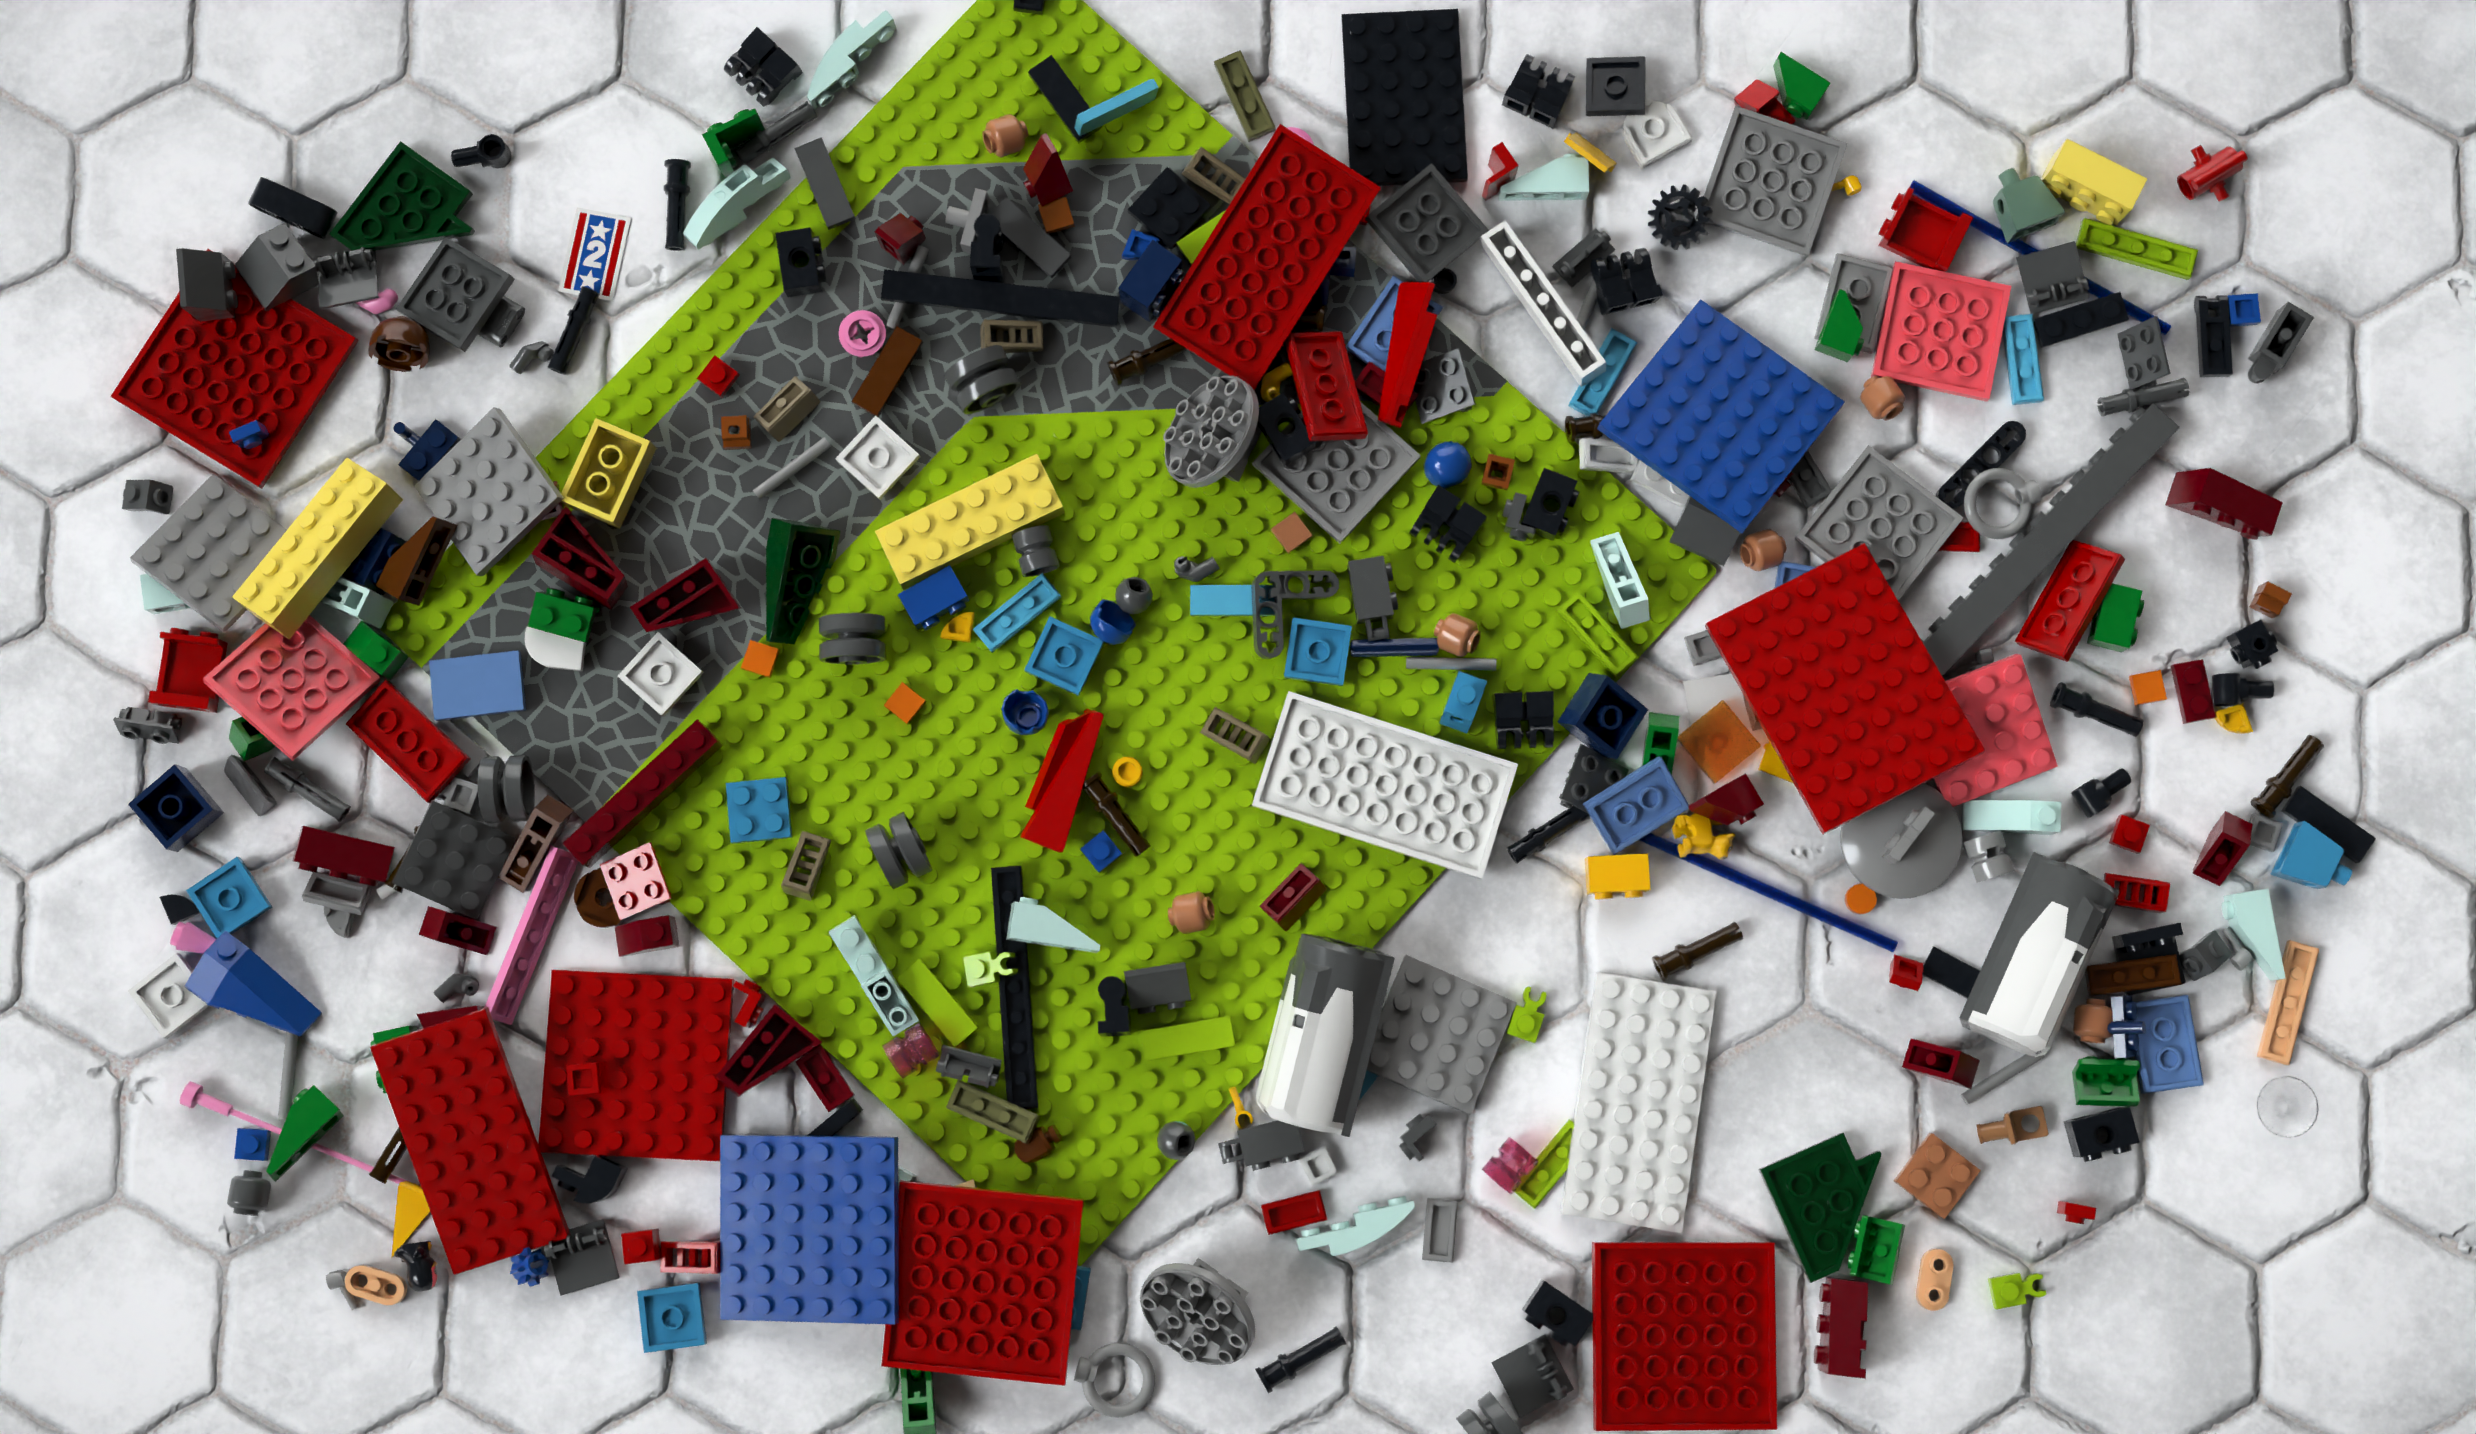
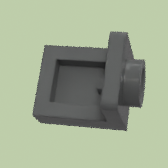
(147, 496)
(1513, 511)
(2205, 956)
(1417, 1128)

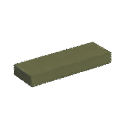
(1244, 96)
(993, 1111)

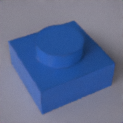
(2244, 310)
(249, 435)
(1101, 851)
(252, 1144)

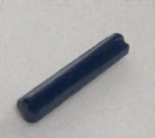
(1394, 647)

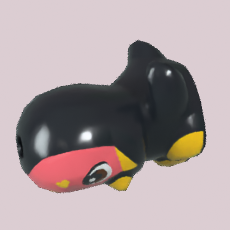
(420, 1266)

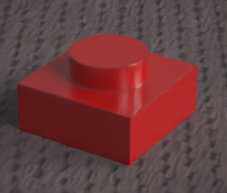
(718, 376)
(2129, 834)
(1906, 972)
(583, 1079)
(2075, 1212)

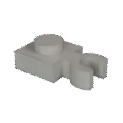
(461, 796)

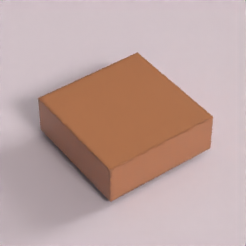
(1291, 532)

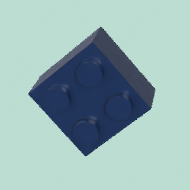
(1151, 281)
(1602, 715)
(176, 808)

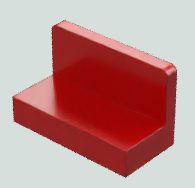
(1504, 170)

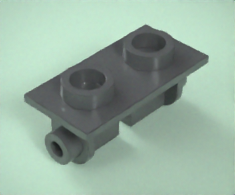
(1578, 260)
(135, 724)
(980, 1068)

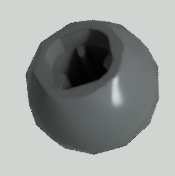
(1133, 595)
(1176, 1140)

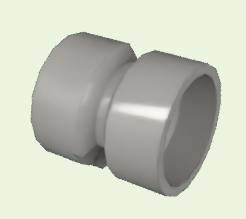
(1985, 867)

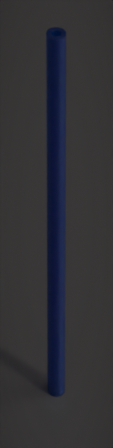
(2022, 247)
(1773, 893)

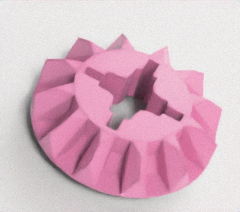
(849, 329)

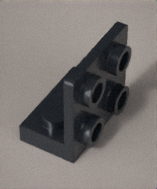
(2148, 944)

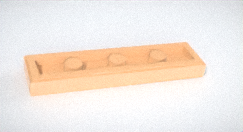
(2288, 1003)

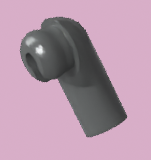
(530, 352)
(1193, 571)
(457, 984)

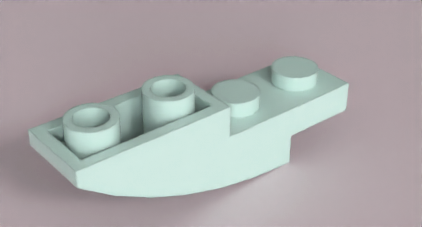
(838, 64)
(725, 204)
(874, 975)
(1369, 1226)

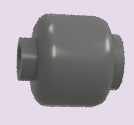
(249, 1193)

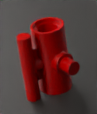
(2211, 172)

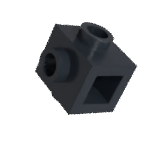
(2253, 645)

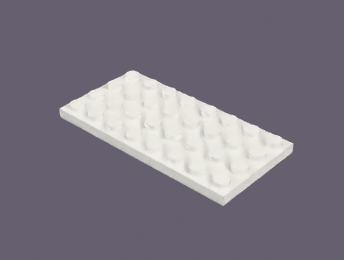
(1385, 785)
(1638, 1102)

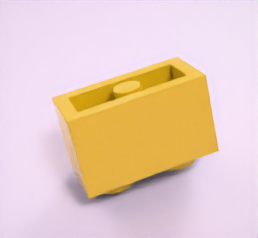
(1617, 875)

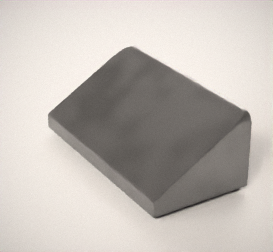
(249, 785)

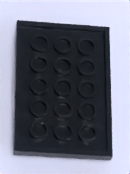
(1404, 95)

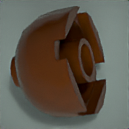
(399, 344)

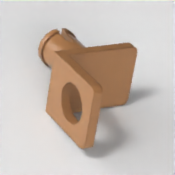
(2011, 1127)

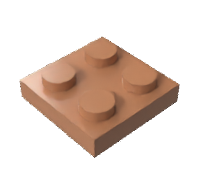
(1937, 1175)

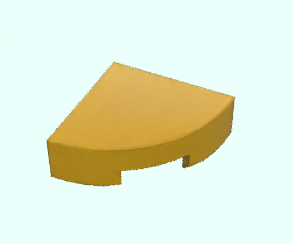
(959, 628)
(2234, 719)

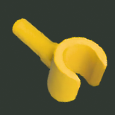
(1850, 184)
(1238, 1105)

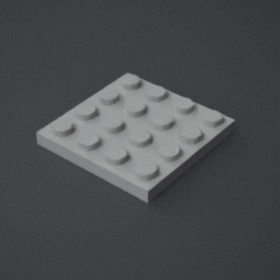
(1772, 180)
(1341, 478)
(489, 491)
(1886, 512)
(210, 550)
(1438, 1034)

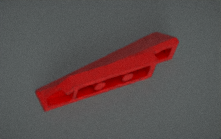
(1407, 349)
(1061, 781)

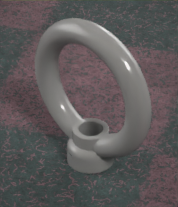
(2026, 495)
(1087, 1370)

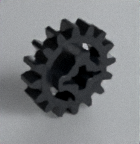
(1684, 207)

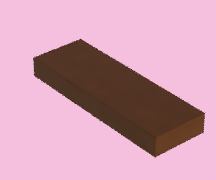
(887, 372)
(2132, 975)

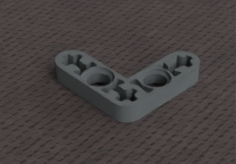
(1281, 592)

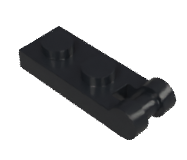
(2213, 336)

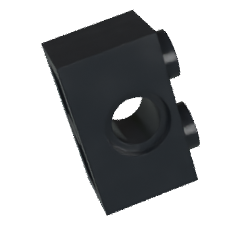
(792, 246)
(1289, 446)
(1555, 487)
(2083, 1130)
(1576, 1318)

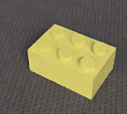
(2092, 182)
(607, 473)

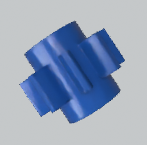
(529, 1267)

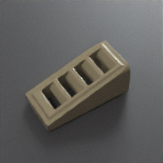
(1209, 185)
(1010, 326)
(1256, 748)
(805, 892)

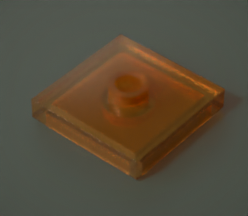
(1718, 742)

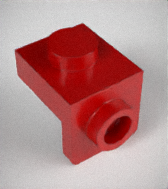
(751, 1009)

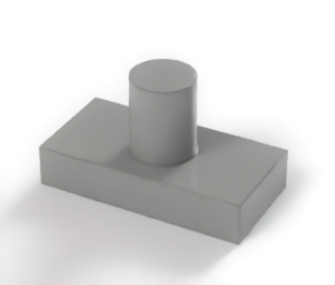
(966, 218)

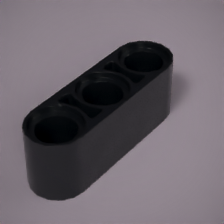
(292, 207)

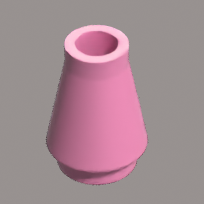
(191, 938)

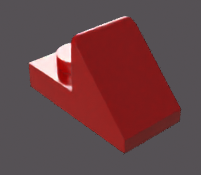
(1763, 100)

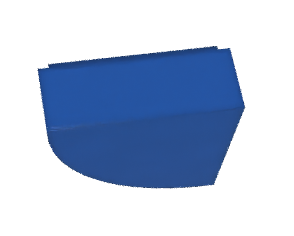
(1137, 245)

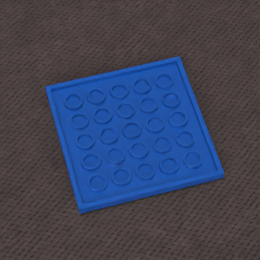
(1720, 416)
(809, 1229)

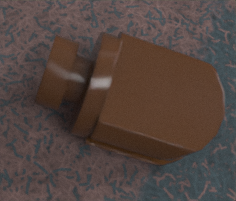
(1039, 1146)

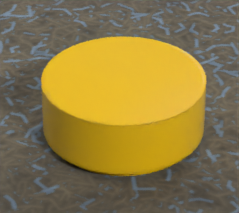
(1127, 771)

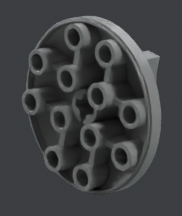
(1213, 432)
(1904, 844)
(1198, 1312)

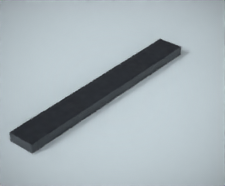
(1000, 298)
(1014, 994)

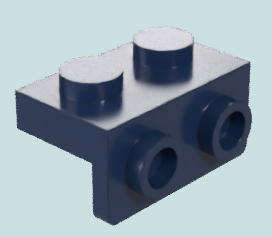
(372, 559)

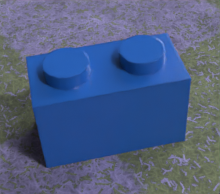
(934, 598)

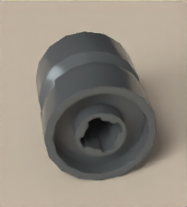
(1035, 551)

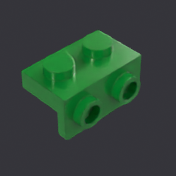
(563, 615)
(2106, 1082)
(1876, 1249)

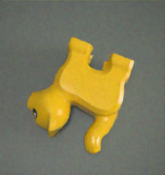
(1700, 836)

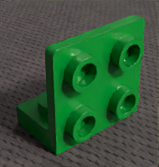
(725, 136)

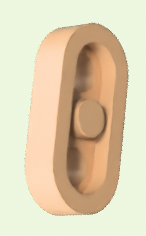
(1932, 1279)
(377, 1285)

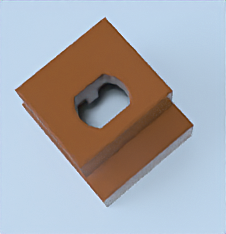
(740, 440)
(1499, 464)
(2270, 599)

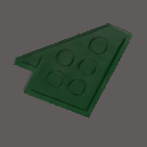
(404, 206)
(1820, 1200)

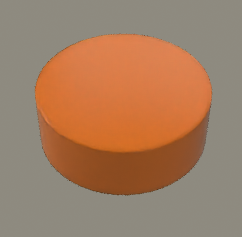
(1860, 899)

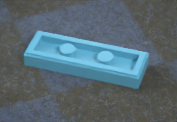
(1116, 107)
(1615, 351)
(2022, 360)
(1226, 600)
(1017, 613)

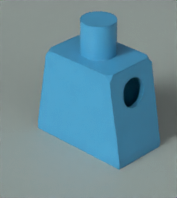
(1463, 701)
(2311, 858)

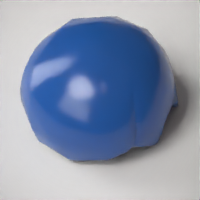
(1447, 464)
(1111, 623)
(1025, 712)

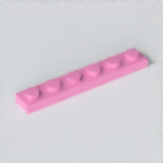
(531, 935)

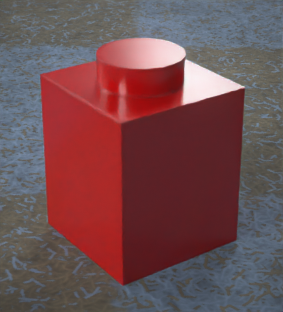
(641, 1246)

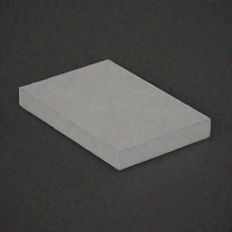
(1867, 290)

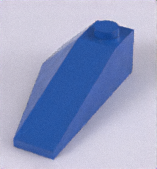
(242, 982)

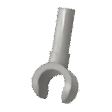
(2242, 956)
(337, 1279)

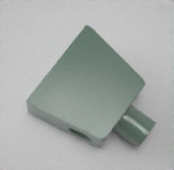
(2025, 206)

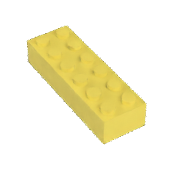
(969, 521)
(318, 548)

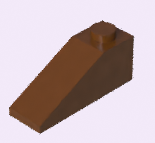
(416, 561)
(534, 842)

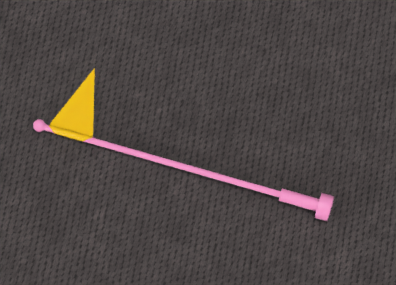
(411, 1202)

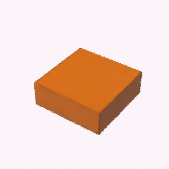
(760, 659)
(2147, 687)
(905, 703)

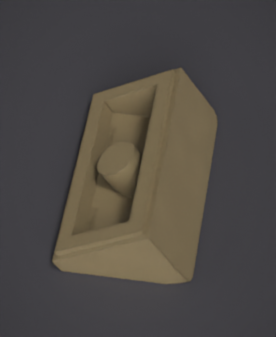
(787, 409)

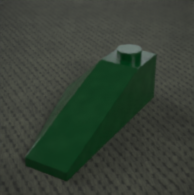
(794, 568)

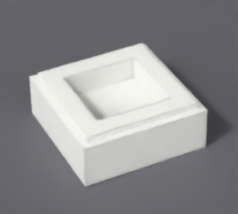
(1318, 1165)

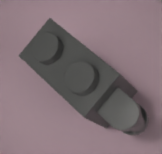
(2278, 342)
(1372, 594)
(1265, 1143)

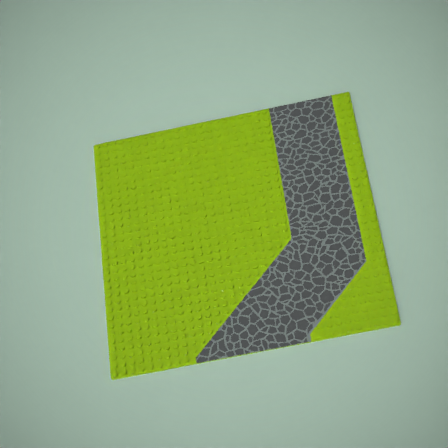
(1124, 517)

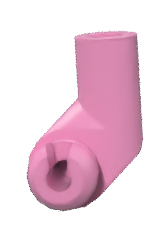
(378, 305)

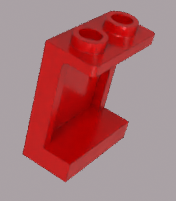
(1923, 232)
(182, 669)

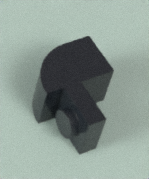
(597, 1185)

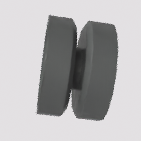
(982, 379)
(852, 638)
(506, 788)
(902, 848)
(1497, 1418)

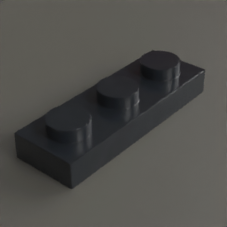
(2080, 319)

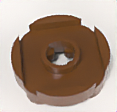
(590, 906)

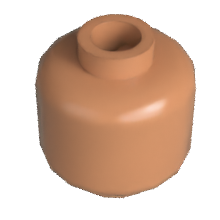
(1005, 135)
(1882, 397)
(1762, 550)
(1457, 635)
(1191, 912)
(2092, 1021)

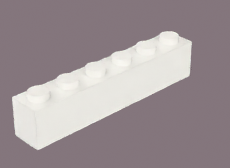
(1543, 303)

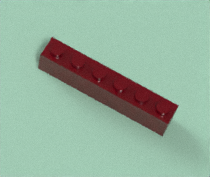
(642, 794)

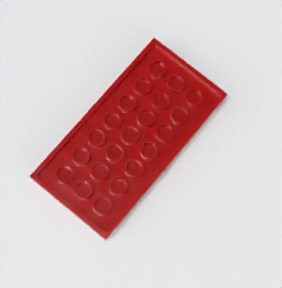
(1267, 257)
(470, 1140)

